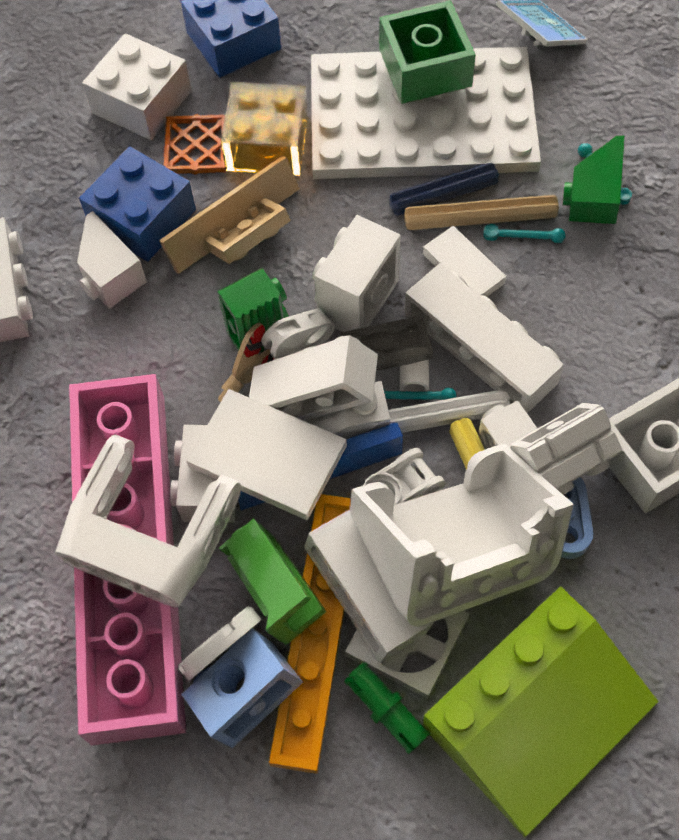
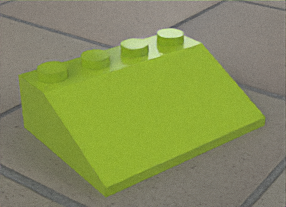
(540, 710)

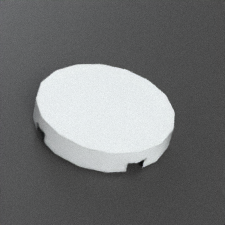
(218, 643)

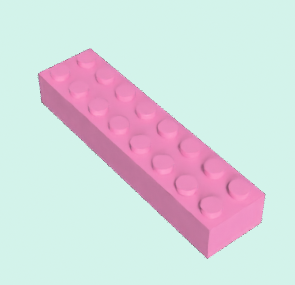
(125, 640)

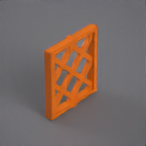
(194, 166)

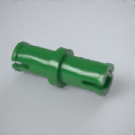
(386, 707)

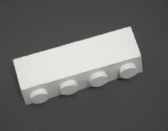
(483, 337)

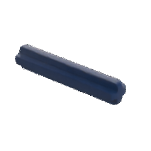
(444, 188)

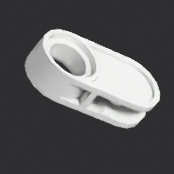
(298, 332)

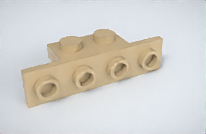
(235, 220)

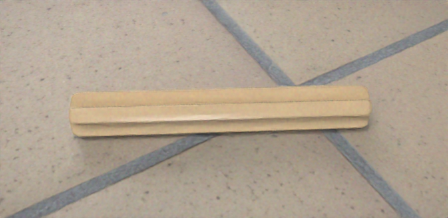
(481, 212)

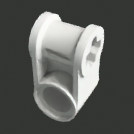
(408, 477)

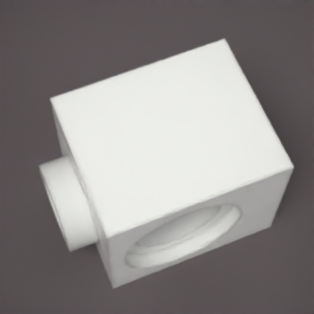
(504, 425)

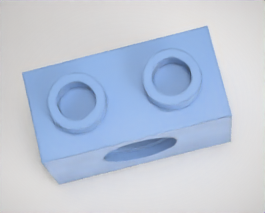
(267, 683)

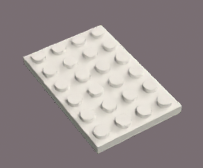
(369, 133)

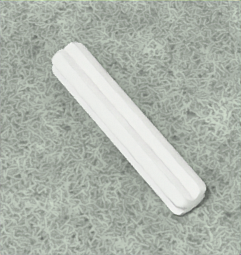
(447, 411)

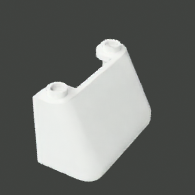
(466, 540)

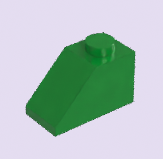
(596, 185)

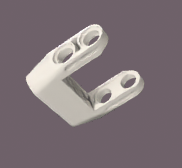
(132, 557)

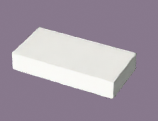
(461, 256)

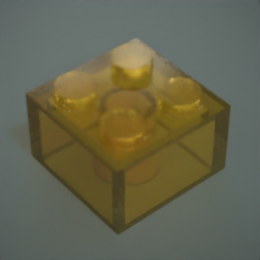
(264, 125)

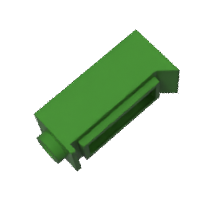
(272, 581)

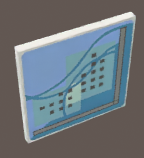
(541, 23)

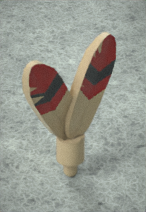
(246, 360)

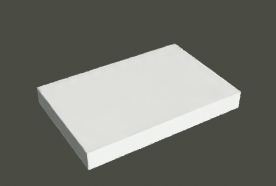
(268, 453)

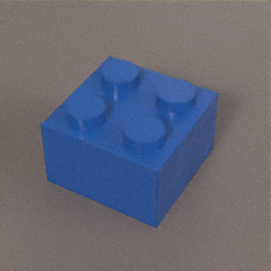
(232, 31)
(140, 201)

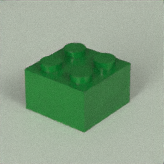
(426, 51)

